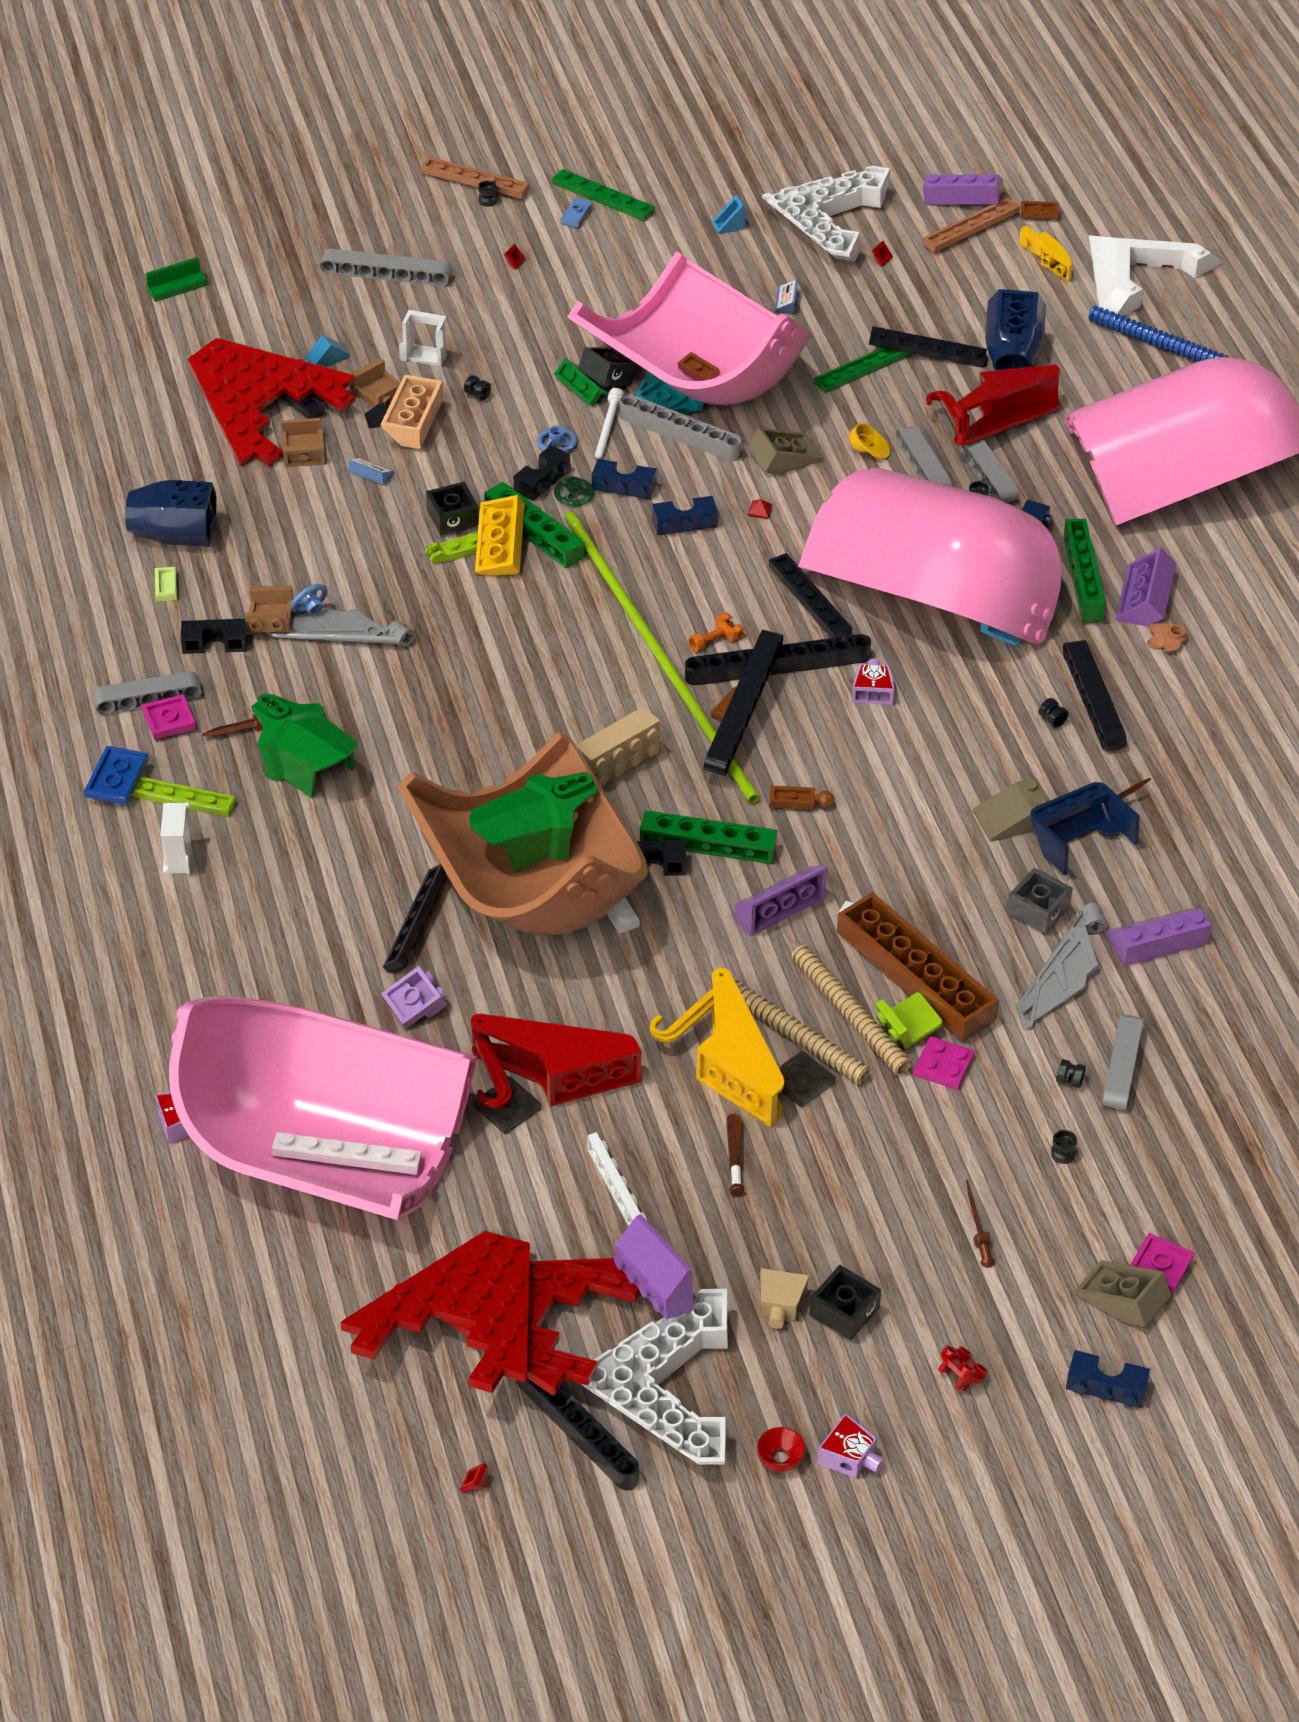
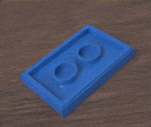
(116, 775)

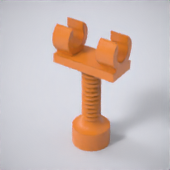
(722, 627)

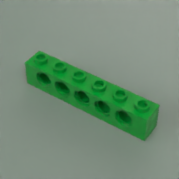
(543, 530)
(1084, 570)
(711, 836)

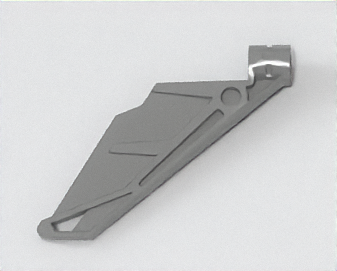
(345, 626)
(1066, 968)

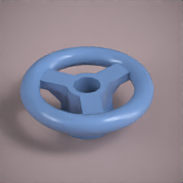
(557, 438)
(311, 603)

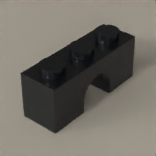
(552, 466)
(198, 633)
(667, 854)

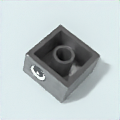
(1039, 900)

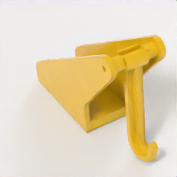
(736, 1055)

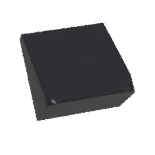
(375, 415)

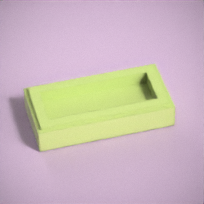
(165, 584)

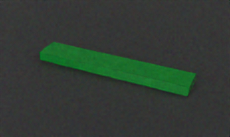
(858, 368)

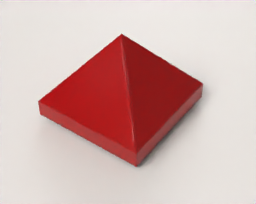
(881, 253)
(514, 256)
(760, 509)
(475, 1479)

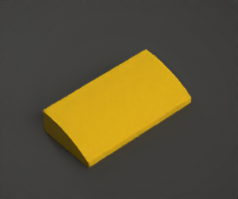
(500, 536)

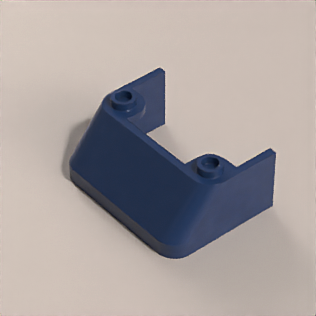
(1077, 814)

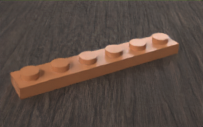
(473, 177)
(970, 225)

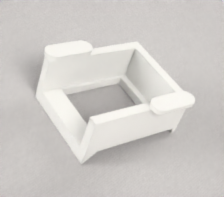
(419, 353)
(174, 836)

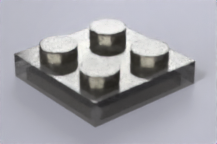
(804, 1078)
(516, 1111)

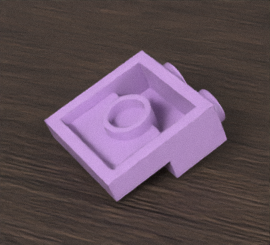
(415, 997)

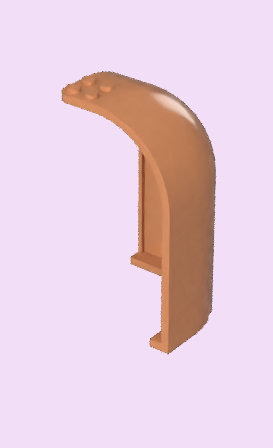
(549, 894)

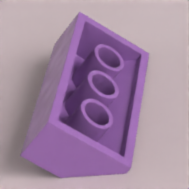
(962, 189)
(1146, 589)
(782, 899)
(1160, 935)
(655, 1268)

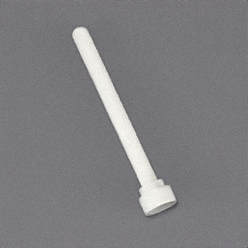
(614, 400)

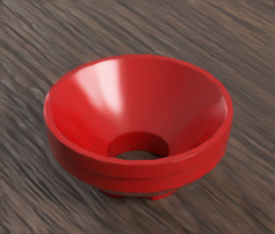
(781, 1440)

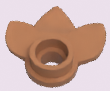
(1167, 636)

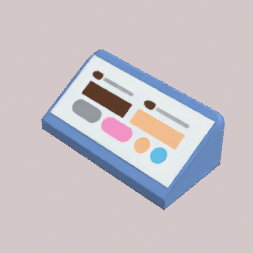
(786, 297)
(369, 470)

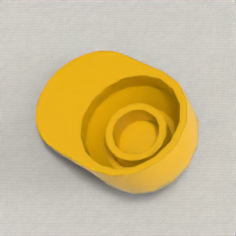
(867, 439)

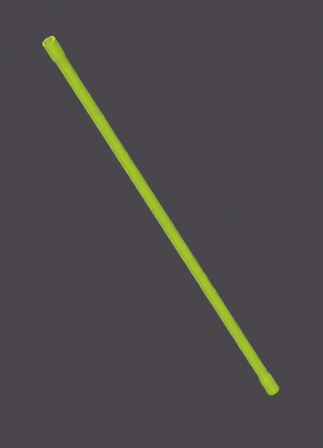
(577, 527)

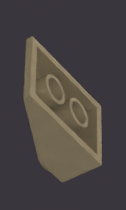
(782, 450)
(1010, 809)
(1125, 1291)

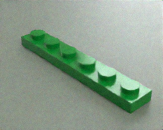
(603, 195)

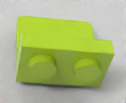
(909, 1020)

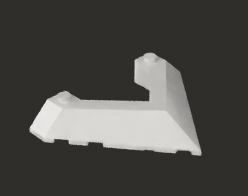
(814, 202)
(1115, 256)
(634, 1369)

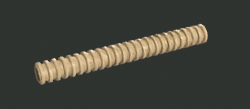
(851, 1009)
(804, 1035)

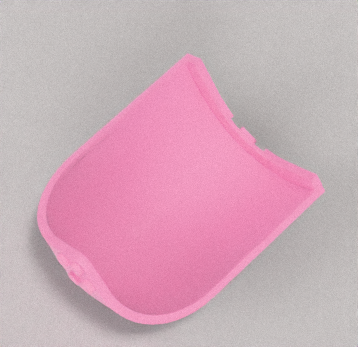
(702, 316)
(1186, 433)
(939, 550)
(276, 1067)

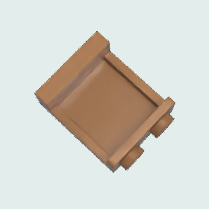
(374, 384)
(302, 442)
(269, 609)

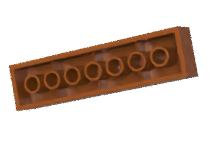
(917, 965)

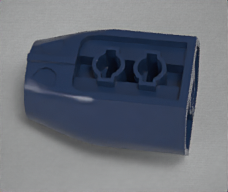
(1015, 328)
(173, 512)

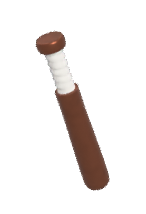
(735, 1153)

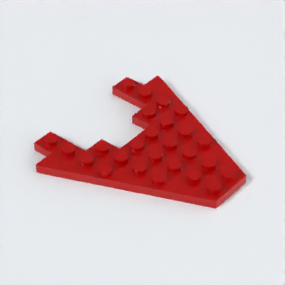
(246, 380)
(566, 1283)
(472, 1286)

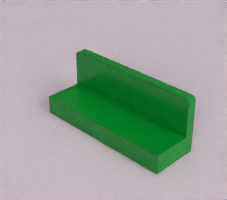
(175, 279)
(580, 382)

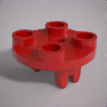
(963, 1365)

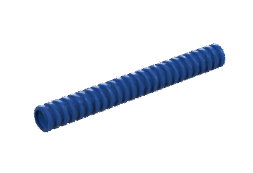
(1151, 334)

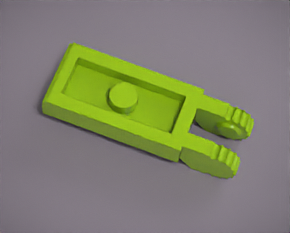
(452, 549)

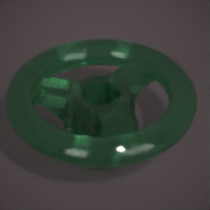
(574, 489)

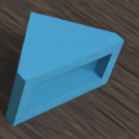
(731, 217)
(326, 352)

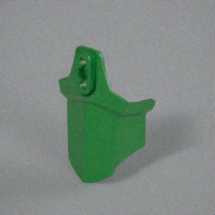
(299, 741)
(535, 818)

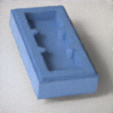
(576, 212)

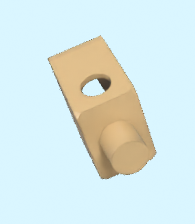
(781, 1295)

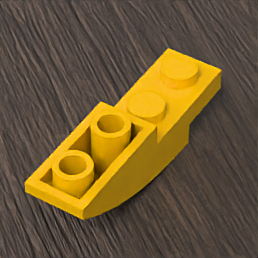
(1050, 251)

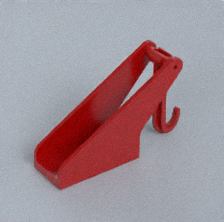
(1004, 400)
(558, 1057)

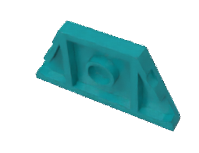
(660, 393)

